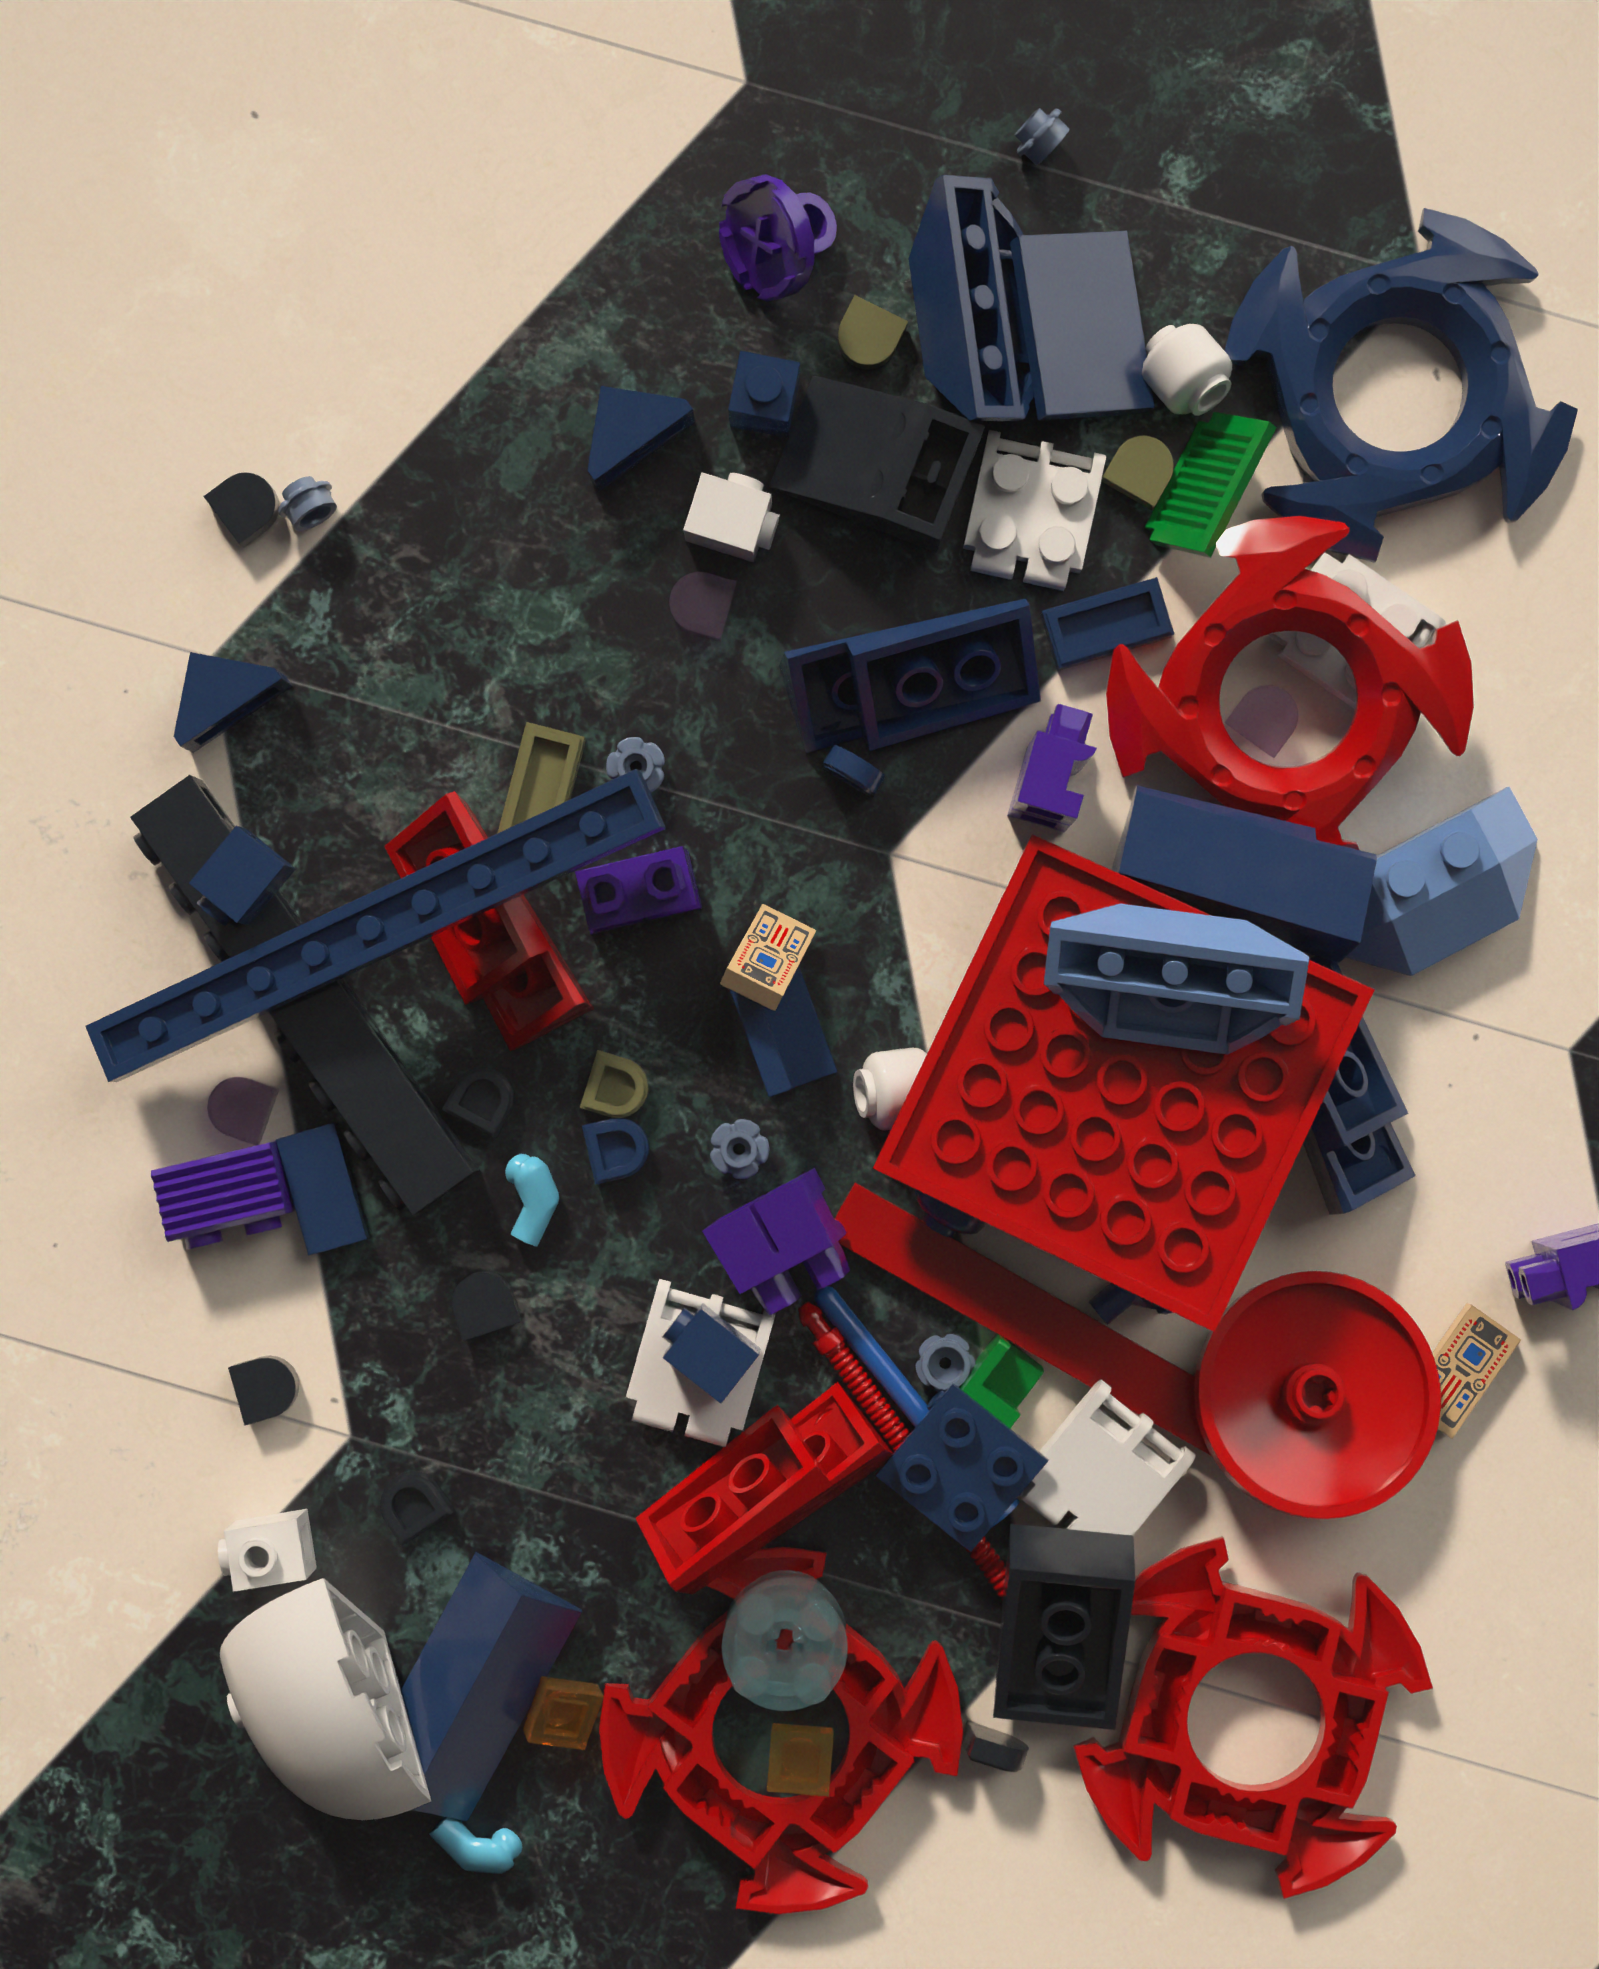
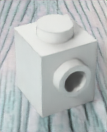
(731, 516)
(267, 1550)

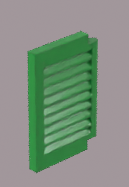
(1208, 483)

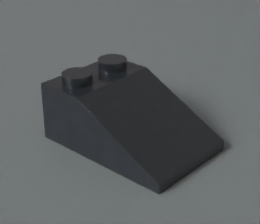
(1064, 1626)

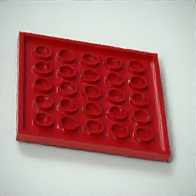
(1108, 1147)

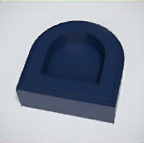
(853, 771)
(615, 1148)

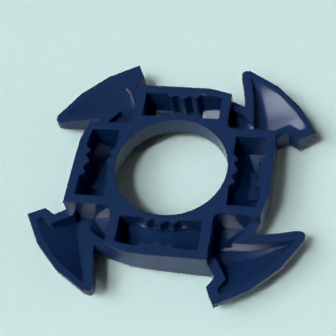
(1445, 296)

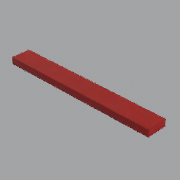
(1020, 1311)

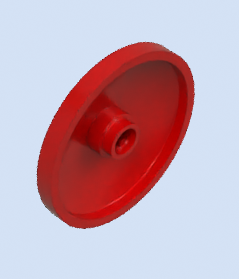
(1317, 1395)

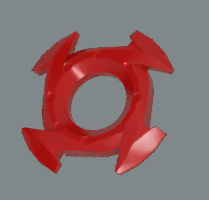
(1278, 595)
(1305, 1809)
(784, 1835)

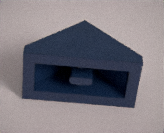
(631, 429)
(221, 695)

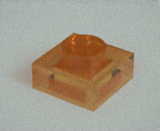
(563, 1713)
(800, 1759)

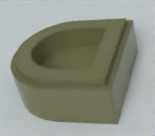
(869, 334)
(1140, 470)
(615, 1086)

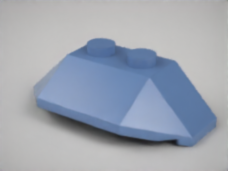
(1448, 886)
(1175, 977)

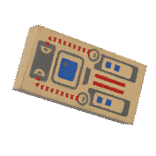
(768, 957)
(1468, 1363)

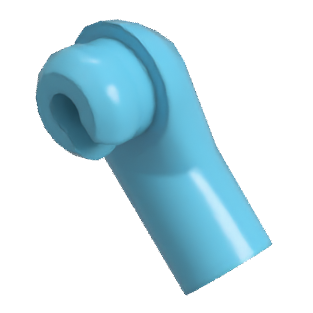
(537, 1193)
(476, 1853)

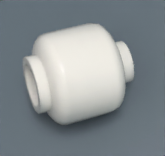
(1187, 369)
(885, 1083)

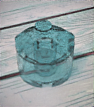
(784, 1677)

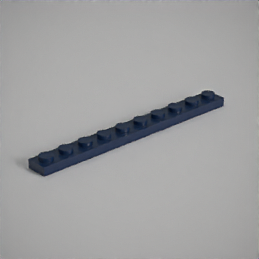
(376, 926)

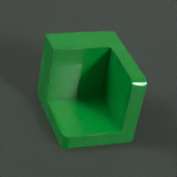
(1002, 1379)

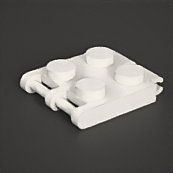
(1032, 511)
(1320, 659)
(665, 1391)
(1104, 1469)

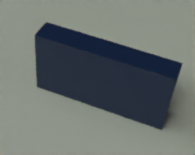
(1099, 623)
(322, 1188)

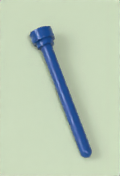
(876, 1360)

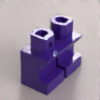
(1046, 769)
(638, 888)
(777, 1233)
(1558, 1269)

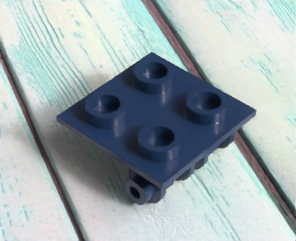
(961, 1466)

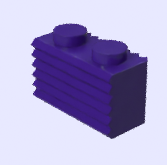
(221, 1193)

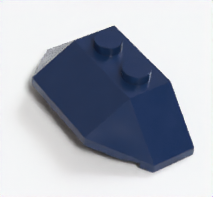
(970, 301)

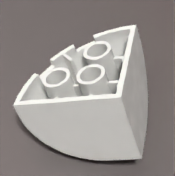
(324, 1704)

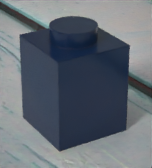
(764, 394)
(240, 878)
(709, 1351)

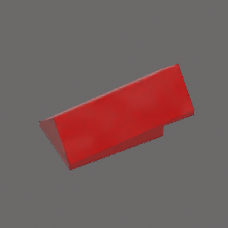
(501, 952)
(760, 1488)

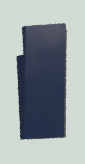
(913, 677)
(1249, 870)
(1352, 1134)
(480, 1679)

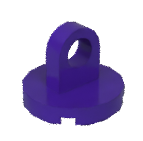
(771, 237)

